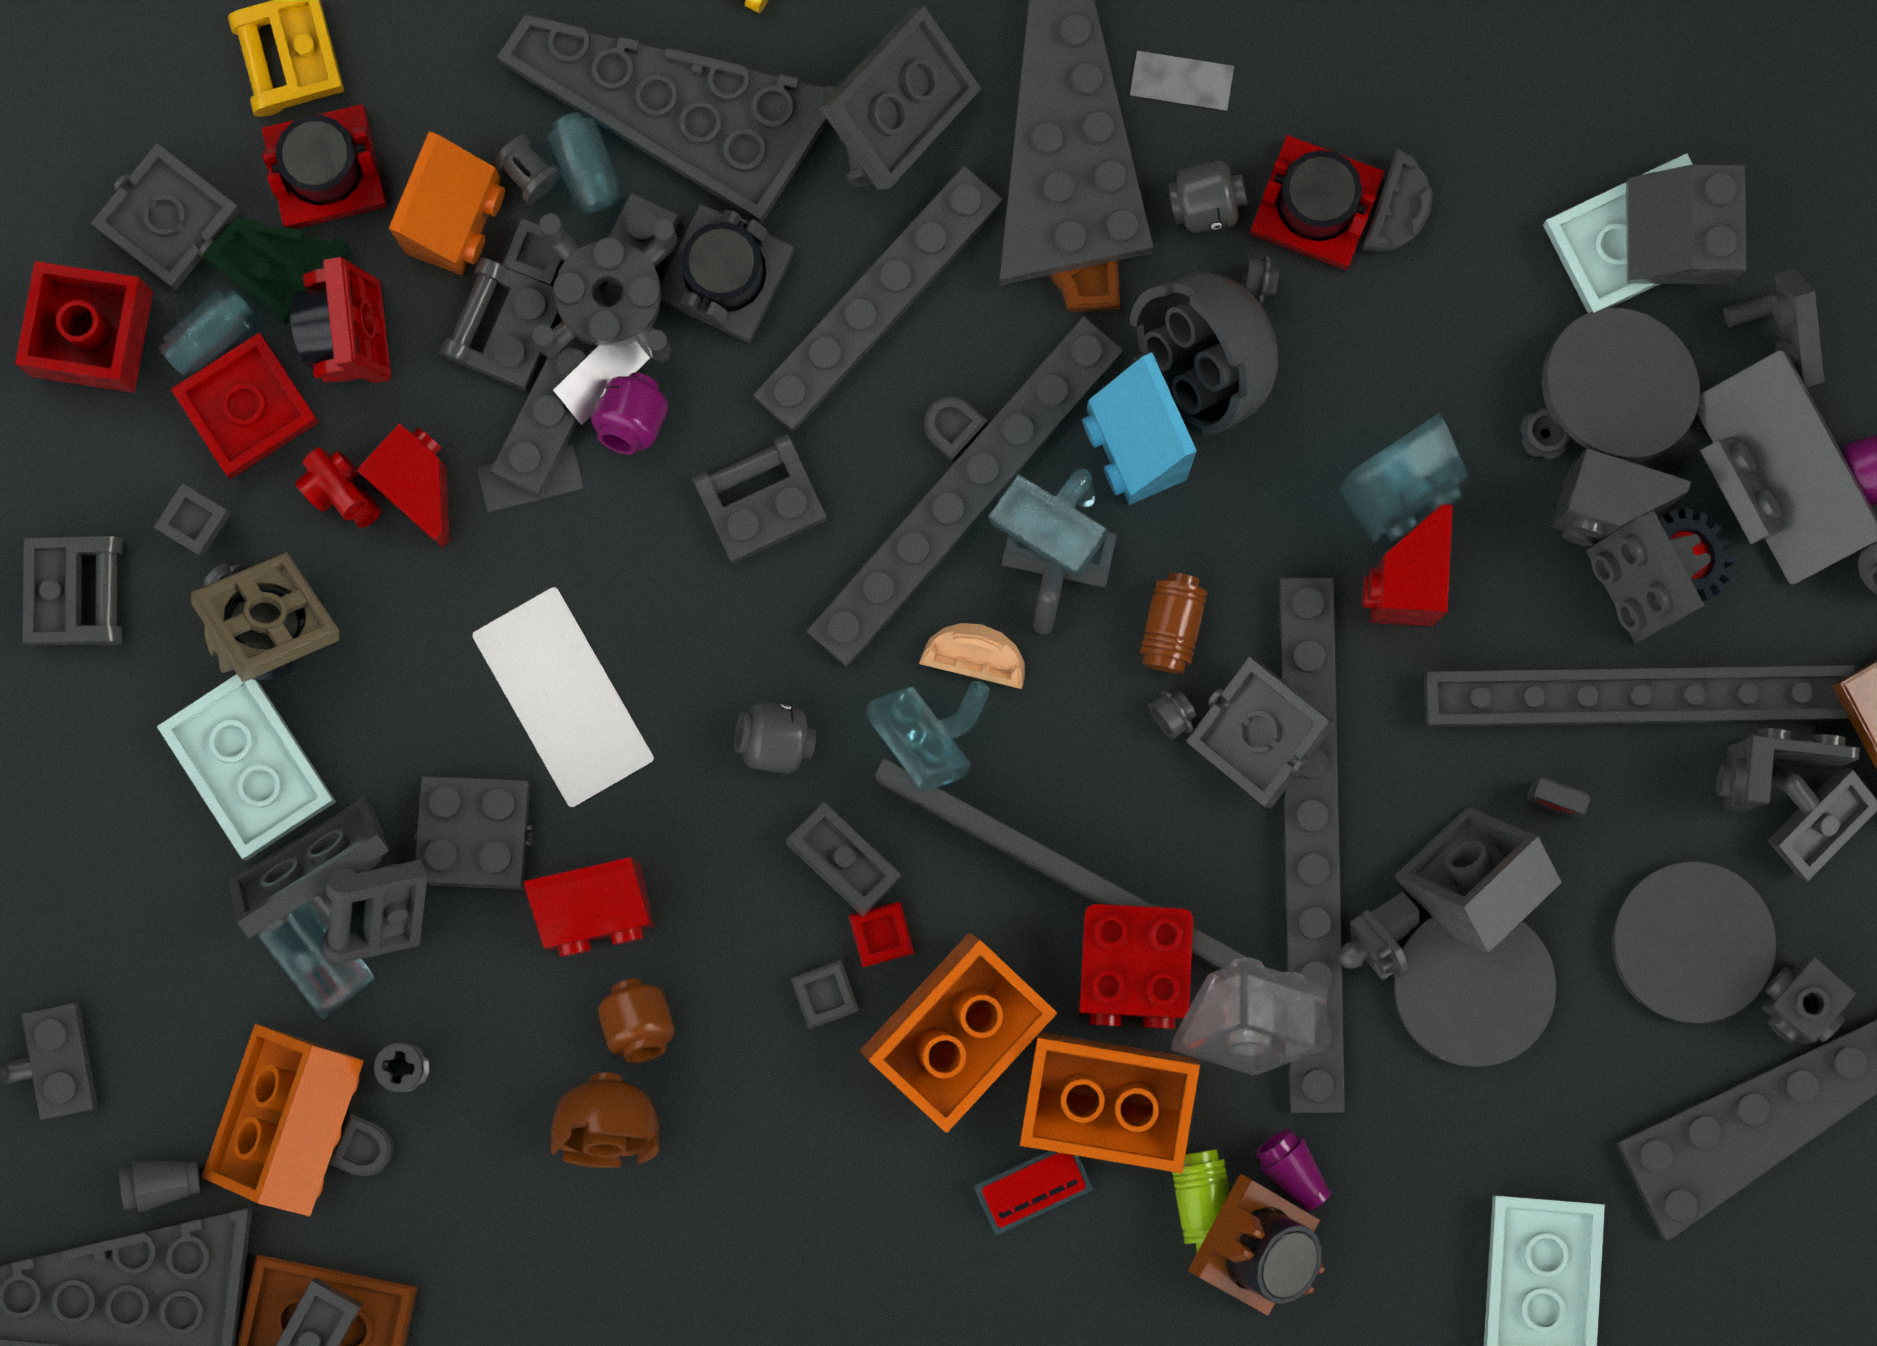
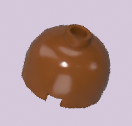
(603, 1122)

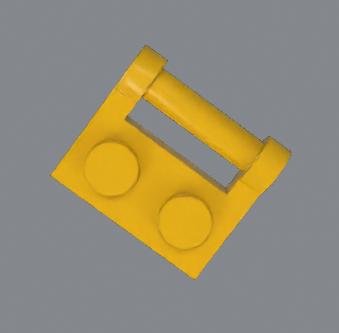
(302, 48)

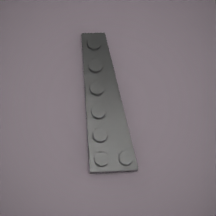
(1737, 1135)

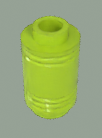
(1200, 1193)

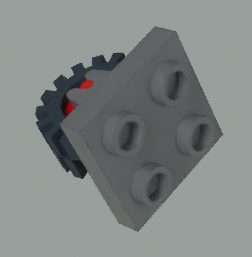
(1661, 569)

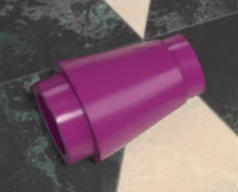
(1293, 1168)

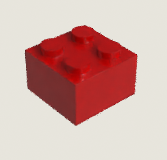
(84, 327)

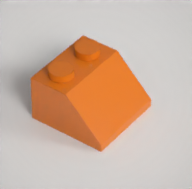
(446, 206)

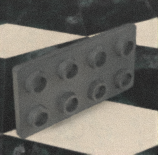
(1784, 469)

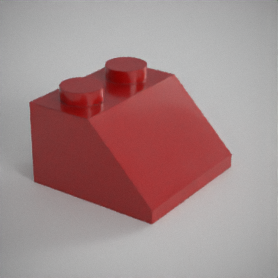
(1413, 576)
(590, 906)

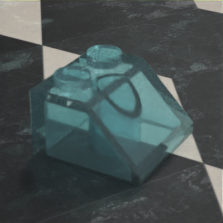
(1405, 480)

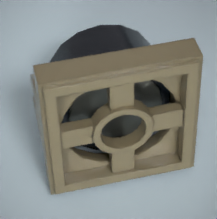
(263, 628)

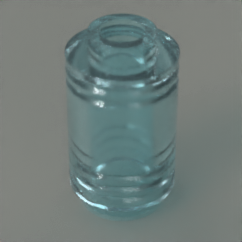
(585, 162)
(207, 331)

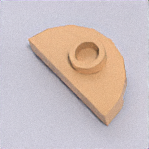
(976, 653)

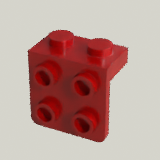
(1136, 964)

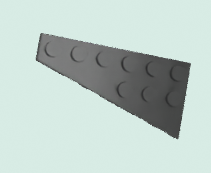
(696, 114)
(1072, 164)
(132, 1290)

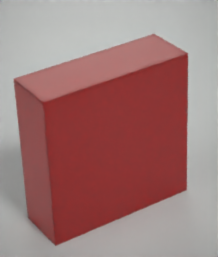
(881, 935)

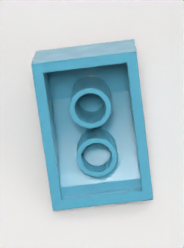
(1140, 432)

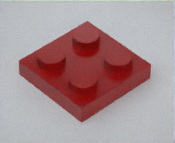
(244, 405)

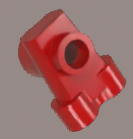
(331, 483)

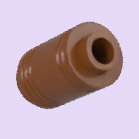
(1173, 623)

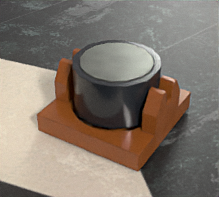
(1269, 1253)

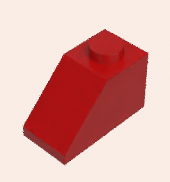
(412, 479)

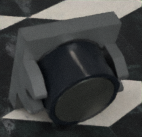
(725, 270)

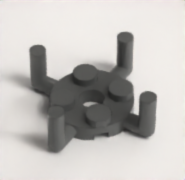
(602, 262)

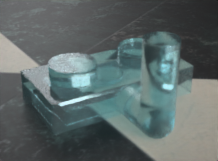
(1051, 522)
(922, 740)

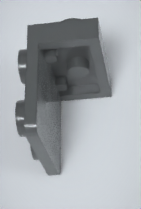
(1749, 766)

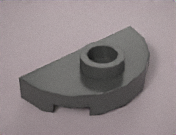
(1401, 206)

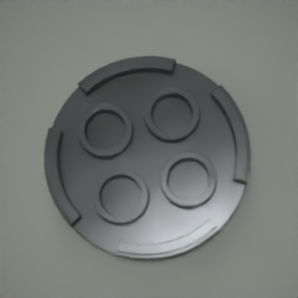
(1621, 384)
(1694, 942)
(1471, 1002)

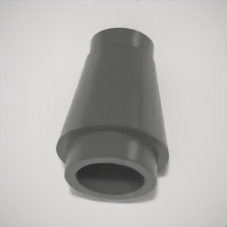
(157, 1183)

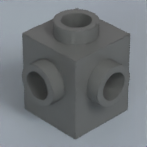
(1824, 998)

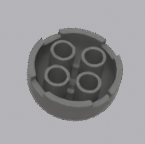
(1227, 335)

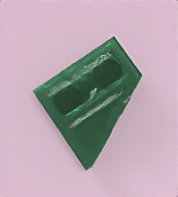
(270, 261)

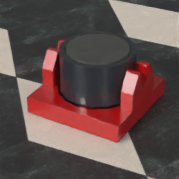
(322, 163)
(1317, 199)
(341, 333)

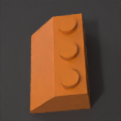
(958, 1032)
(1110, 1102)
(282, 1120)

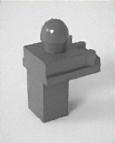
(1376, 937)

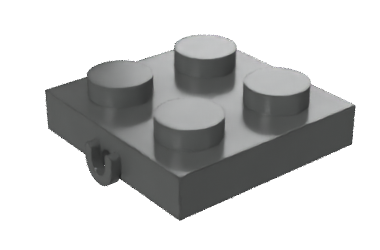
(165, 216)
(1260, 732)
(473, 832)

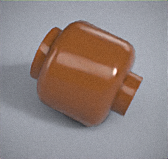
(636, 1021)

